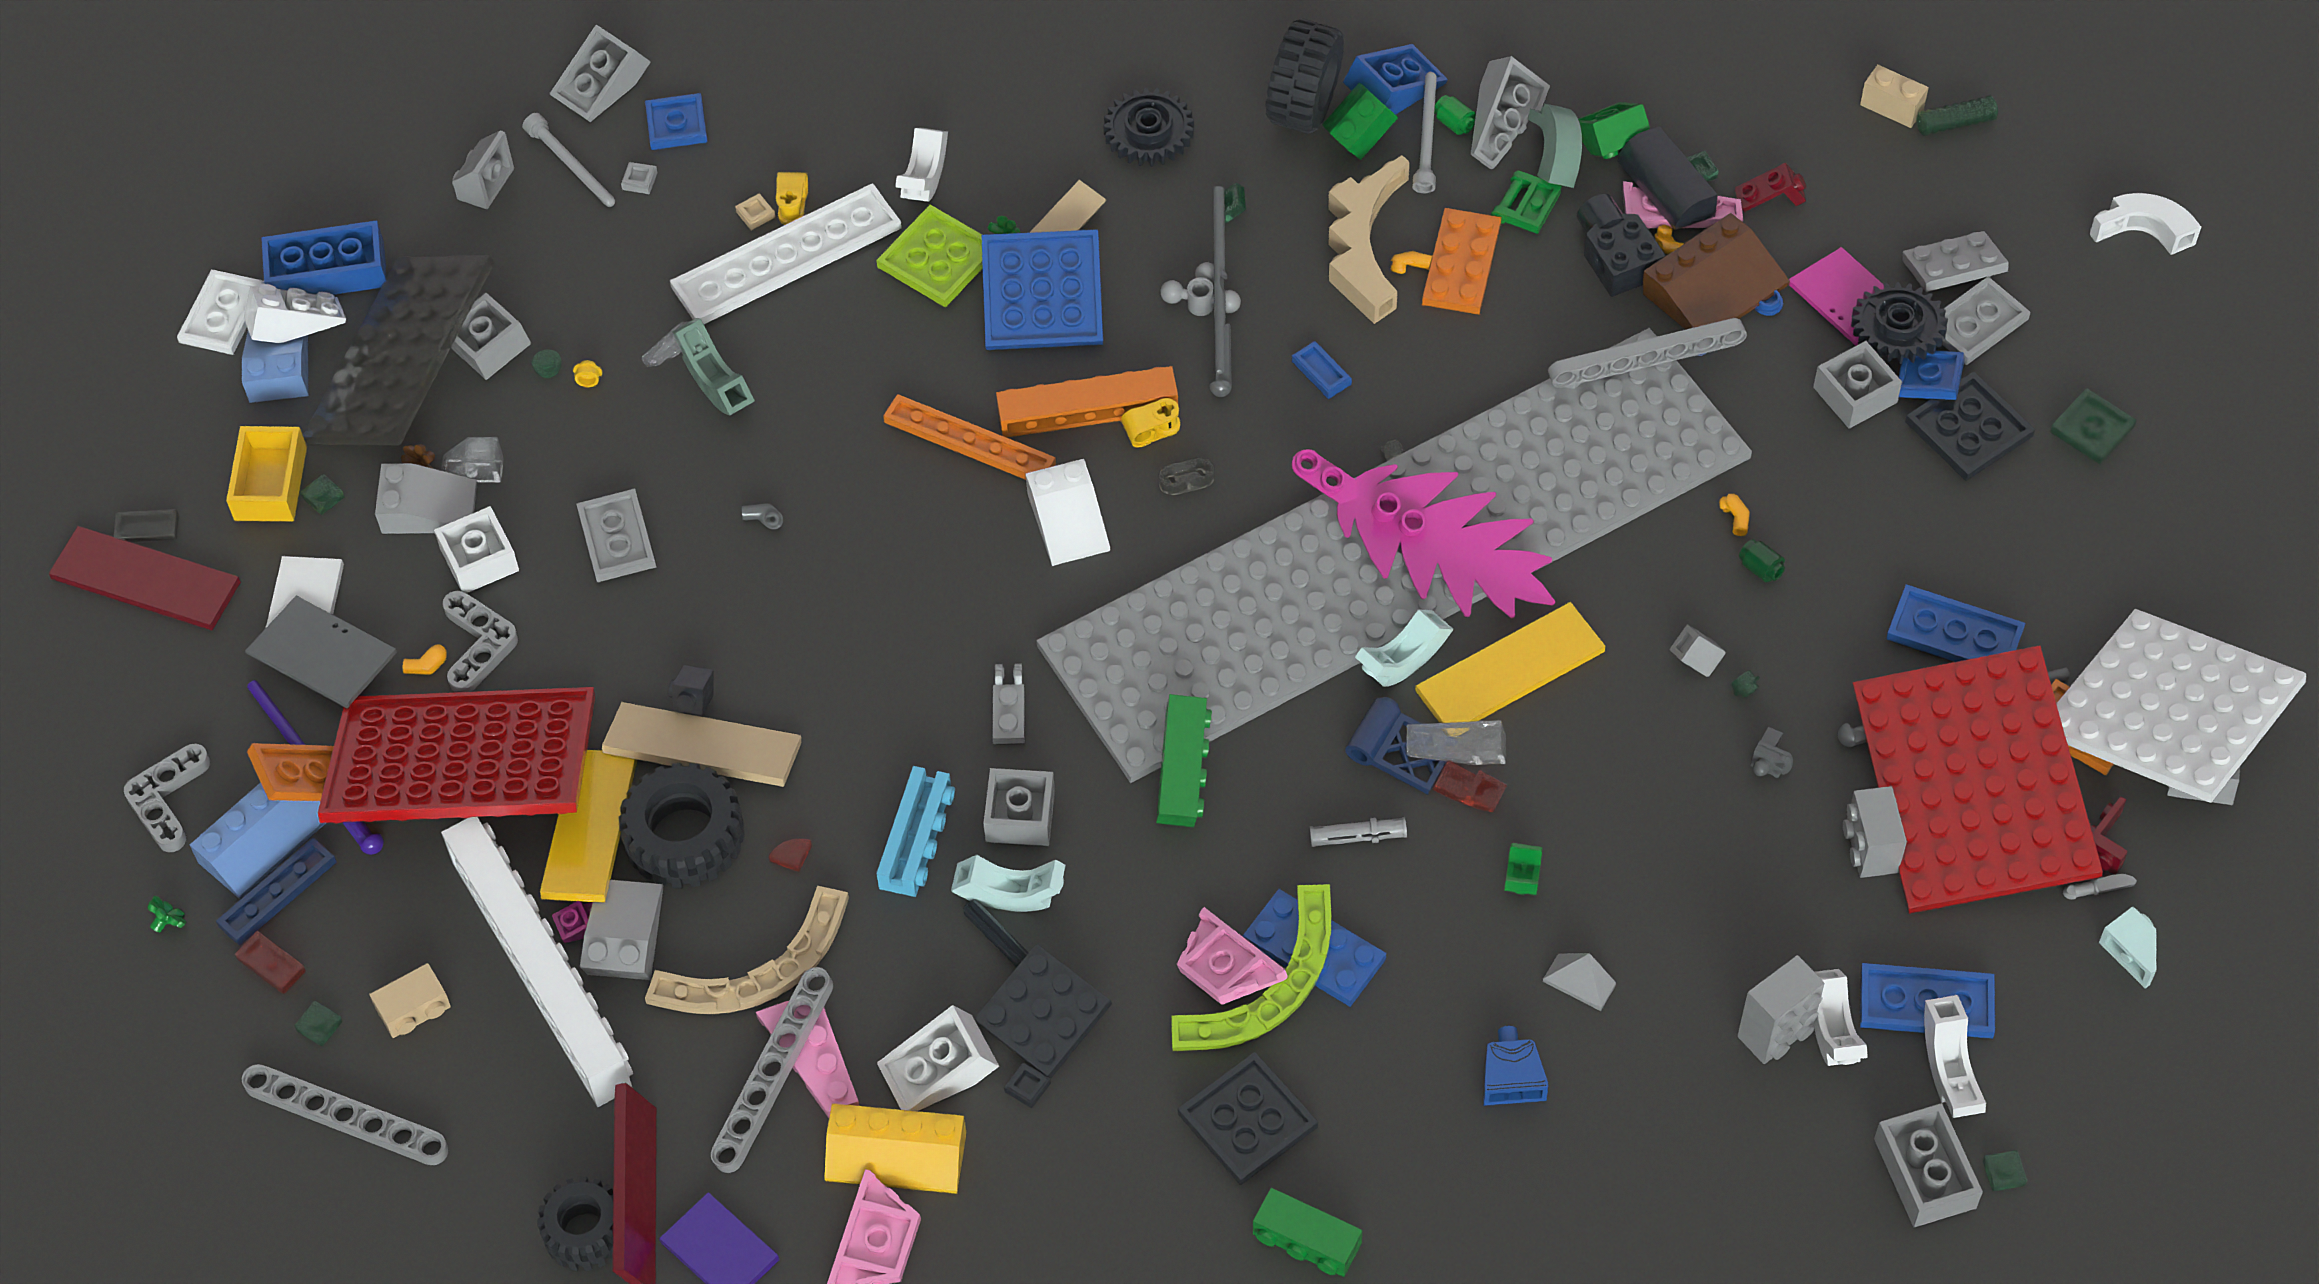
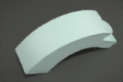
(1407, 651)
(1008, 888)

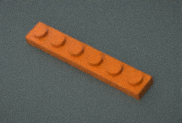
(965, 438)

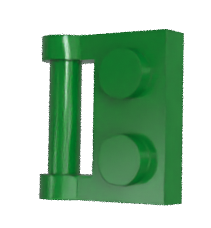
(1534, 206)

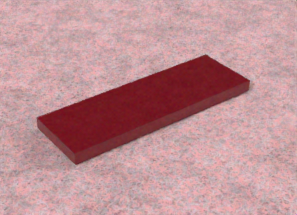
(145, 578)
(634, 1187)

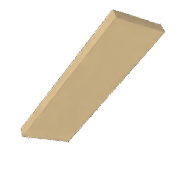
(684, 738)

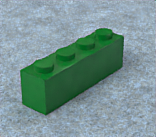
(1182, 760)

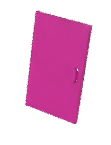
(1834, 287)

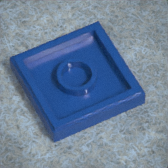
(676, 121)
(1932, 378)

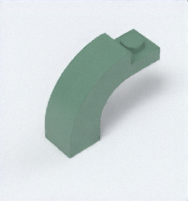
(1561, 144)
(717, 381)

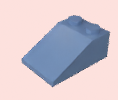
(275, 369)

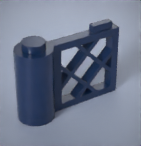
(1375, 739)

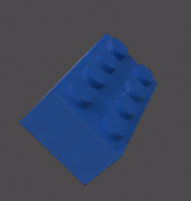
(326, 259)

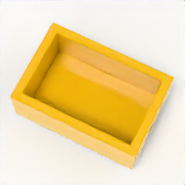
(266, 473)

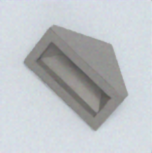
(1581, 978)

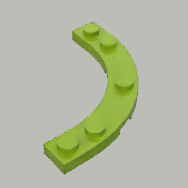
(1280, 999)

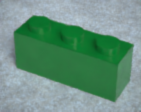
(1307, 1233)

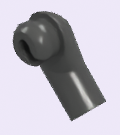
(763, 512)

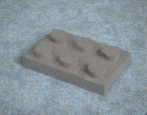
(1955, 261)
(1981, 319)
(616, 535)

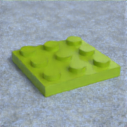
(935, 256)

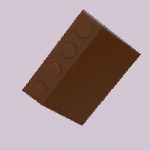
(1714, 276)

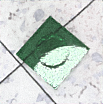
(1704, 165)
(1234, 201)
(322, 494)
(318, 1023)
(2004, 1170)

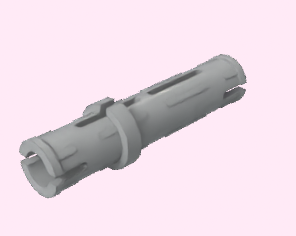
(1356, 832)

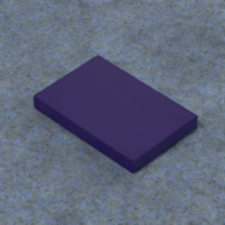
(718, 1245)

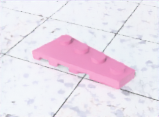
(1638, 203)
(819, 1060)

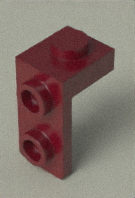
(1771, 184)
(2110, 854)

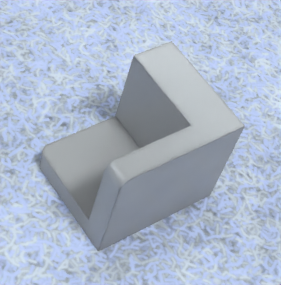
(1697, 650)

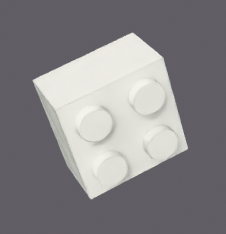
(476, 550)

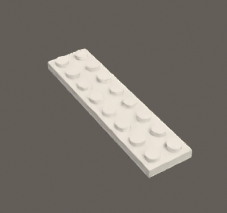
(785, 254)

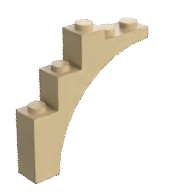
(1355, 268)

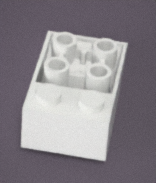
(290, 313)

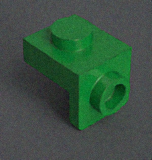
(1523, 869)

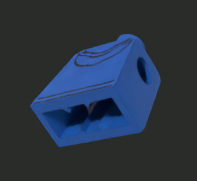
(1513, 1070)

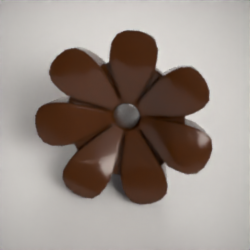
(417, 455)

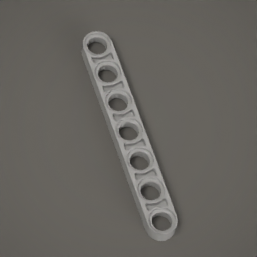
(1658, 350)
(771, 1084)
(355, 1125)

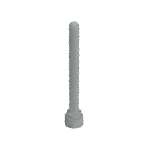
(538, 127)
(1424, 179)

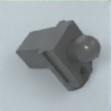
(1769, 758)

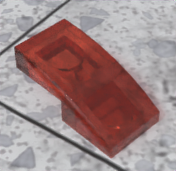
(1469, 789)

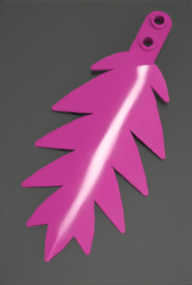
(1431, 535)

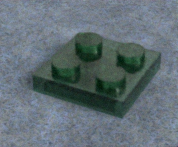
(2093, 426)

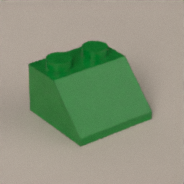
(1359, 121)
(1612, 127)

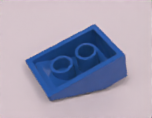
(1393, 75)

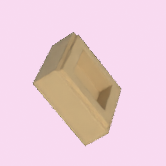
(755, 211)

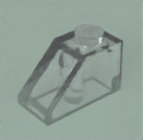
(476, 459)

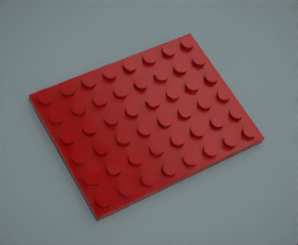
(459, 755)
(1978, 779)

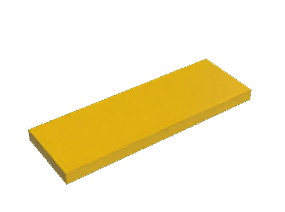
(1511, 667)
(588, 840)

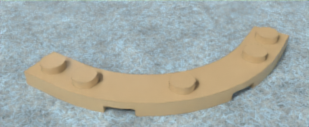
(764, 982)

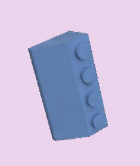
(254, 839)

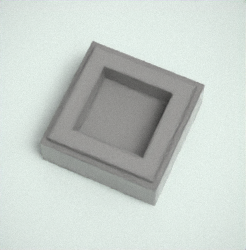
(639, 178)

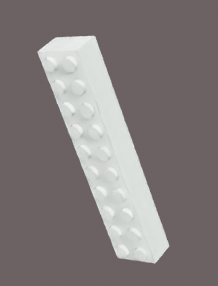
(538, 958)

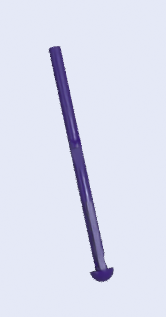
(368, 842)

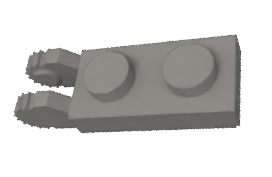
(1008, 708)

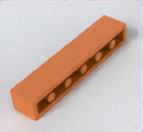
(1081, 401)

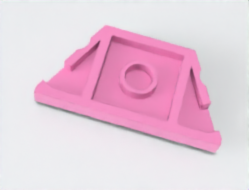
(1226, 962)
(875, 1237)

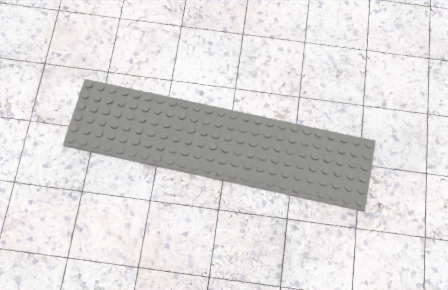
(1304, 599)

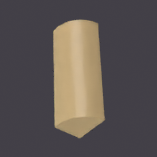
(1072, 210)

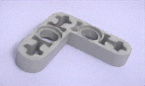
(486, 642)
(153, 799)

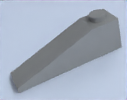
(1503, 108)

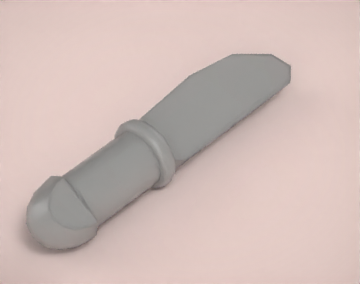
(2098, 886)

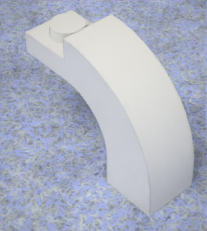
(924, 166)
(2150, 214)
(1834, 1023)
(1949, 1058)

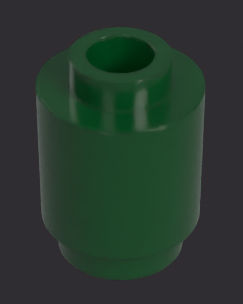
(1762, 560)

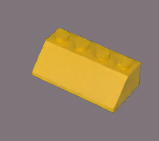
(895, 1145)

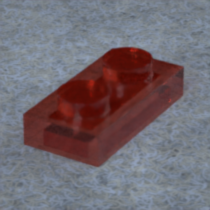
(270, 962)

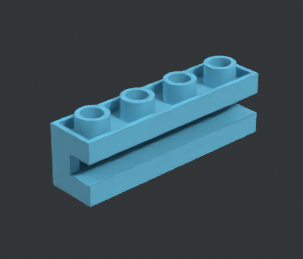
(915, 832)

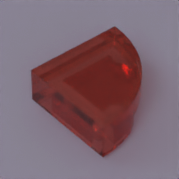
(791, 853)

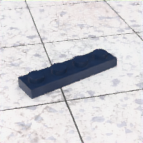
(276, 891)

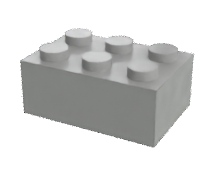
(1781, 1010)
(1928, 1165)

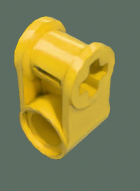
(791, 195)
(1149, 423)

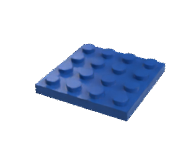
(1042, 289)

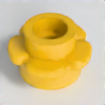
(587, 373)

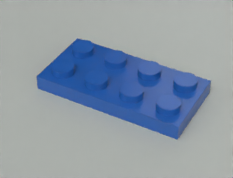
(1951, 627)
(1349, 960)
(1897, 995)

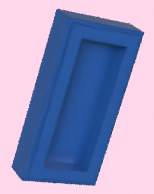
(1321, 369)

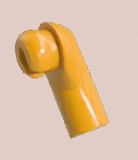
(1665, 240)
(1410, 258)
(1739, 510)
(428, 663)

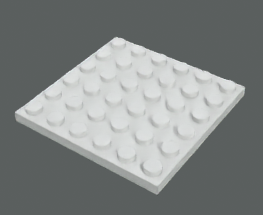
(2175, 704)

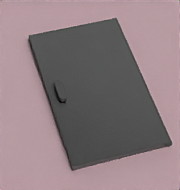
(318, 655)

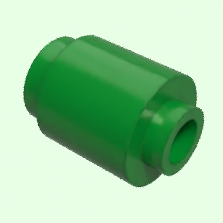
(1454, 114)

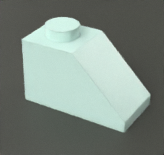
(2133, 944)

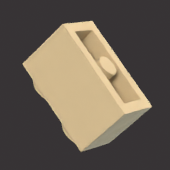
(1894, 96)
(410, 1001)

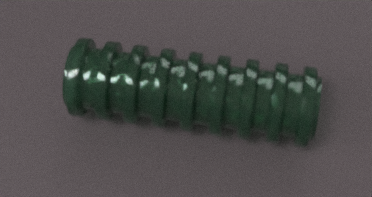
(1957, 115)

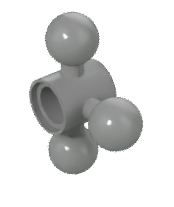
(1199, 292)

